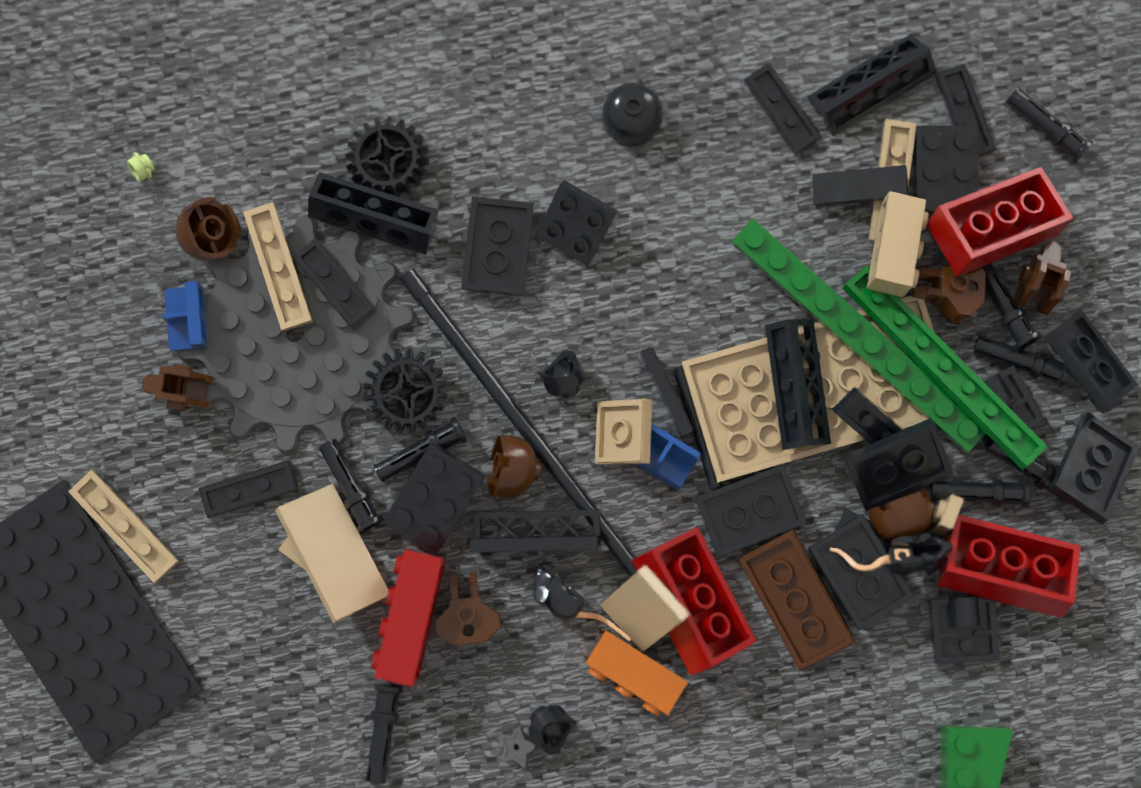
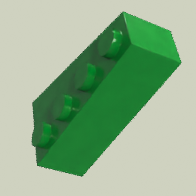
(973, 756)

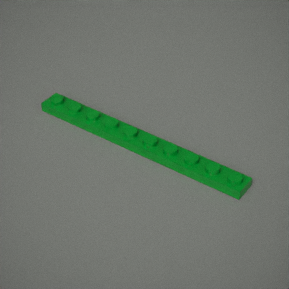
(857, 334)

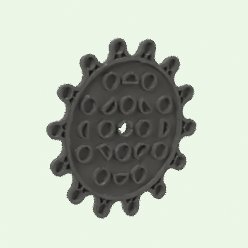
(302, 381)

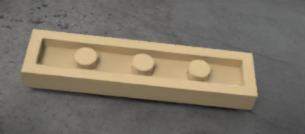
(895, 150)
(277, 266)
(124, 526)

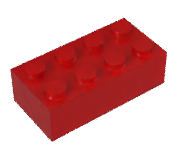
(999, 221)
(1010, 566)
(409, 618)
(714, 622)

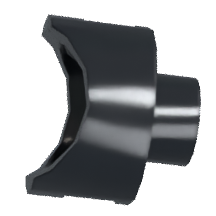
(563, 375)
(550, 728)

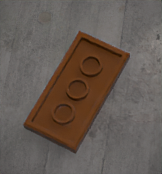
(797, 600)

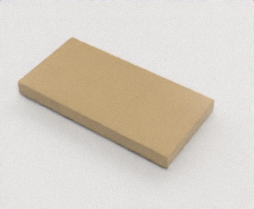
(332, 553)

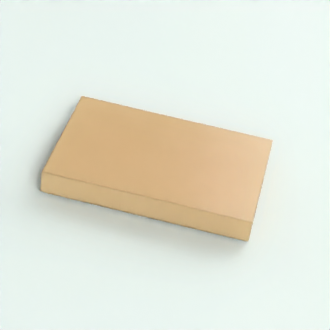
(644, 609)

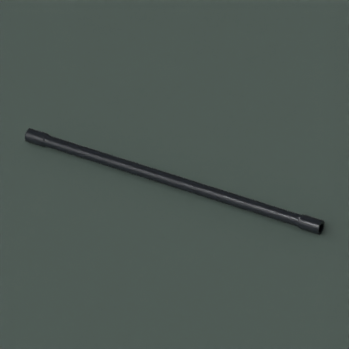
(423, 295)

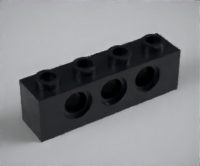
(372, 213)

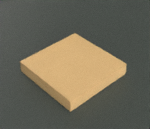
(623, 432)

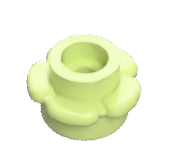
(140, 166)

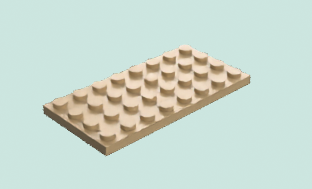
(739, 409)

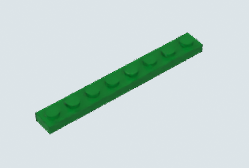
(947, 371)

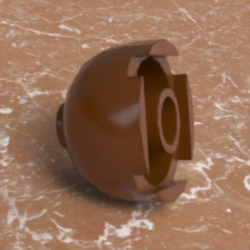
(207, 229)
(512, 467)
(903, 516)

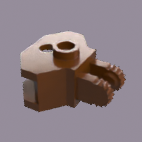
(1043, 279)
(952, 294)
(179, 387)
(467, 612)

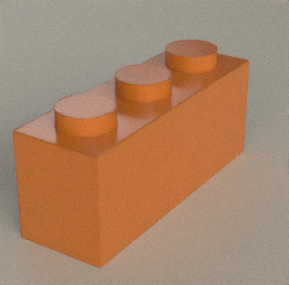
(635, 674)

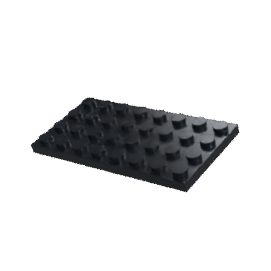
(86, 625)

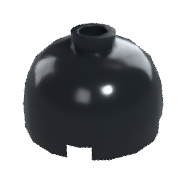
(632, 114)

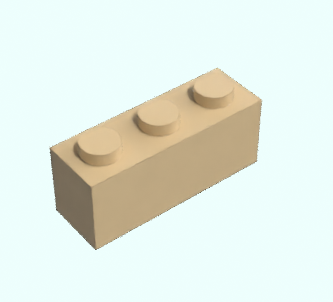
(897, 244)

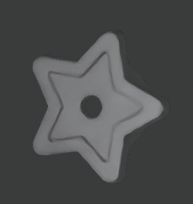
(525, 745)

